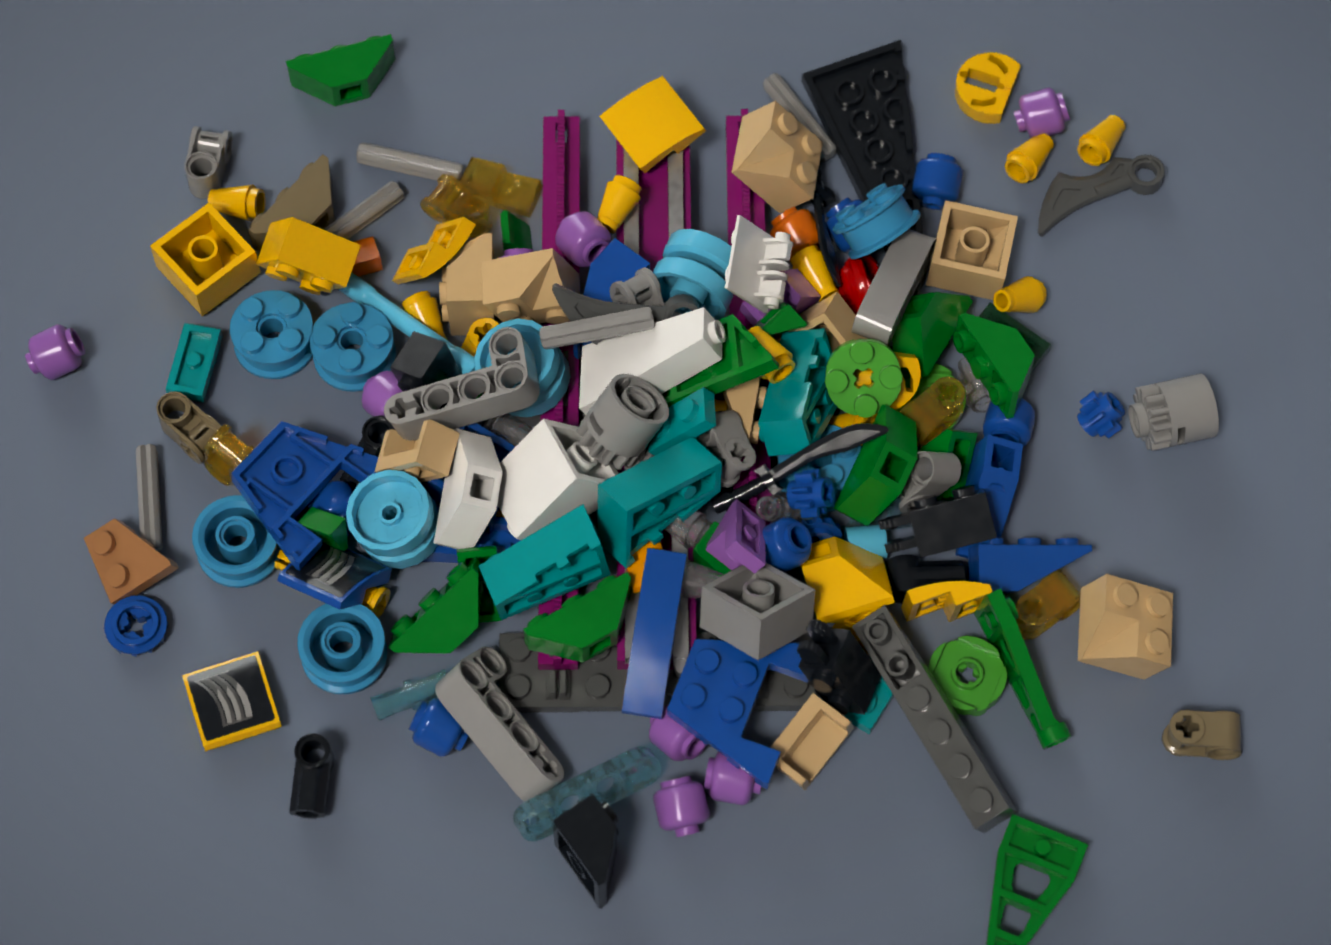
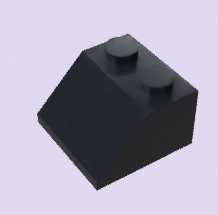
(589, 844)

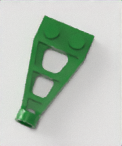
(998, 622)
(1040, 850)

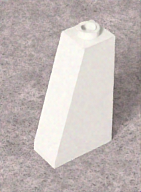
(660, 356)

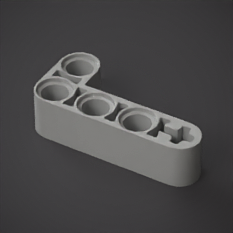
(893, 286)
(412, 407)
(496, 725)

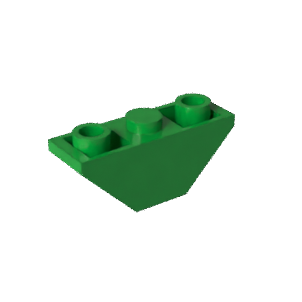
(344, 71)
(928, 327)
(997, 358)
(880, 468)
(444, 615)
(584, 623)

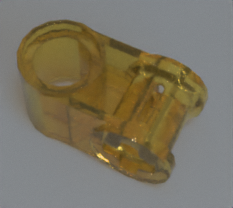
(456, 200)
(931, 413)
(224, 454)
(1049, 602)

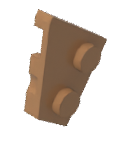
(126, 560)

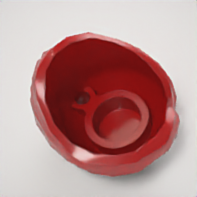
(856, 279)

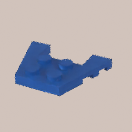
(287, 475)
(719, 696)

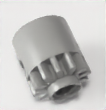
(1174, 412)
(623, 421)

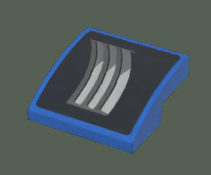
(336, 576)

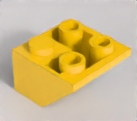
(845, 580)

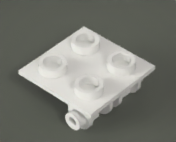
(757, 264)

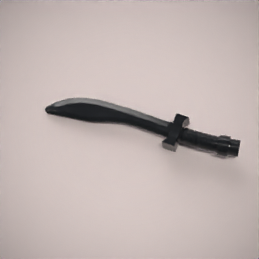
(823, 197)
(833, 443)

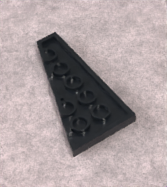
(868, 119)

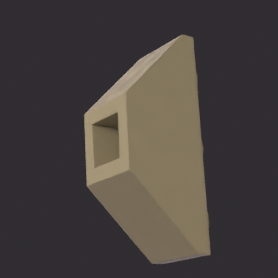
(307, 200)

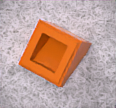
(368, 258)

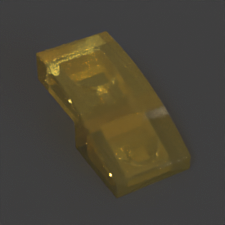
(503, 189)

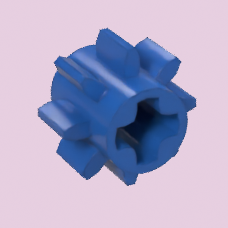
(1100, 414)
(810, 493)

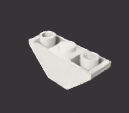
(468, 492)

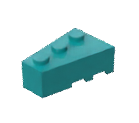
(799, 405)
(653, 495)
(545, 564)

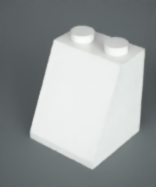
(548, 478)

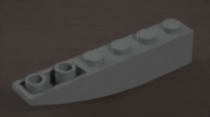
(935, 721)

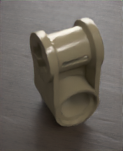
(191, 429)
(1209, 733)

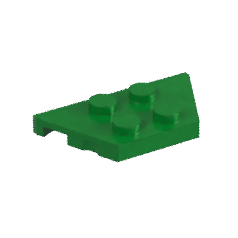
(741, 361)

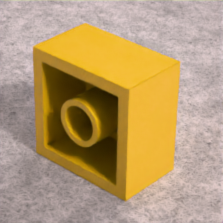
(307, 256)
(205, 259)

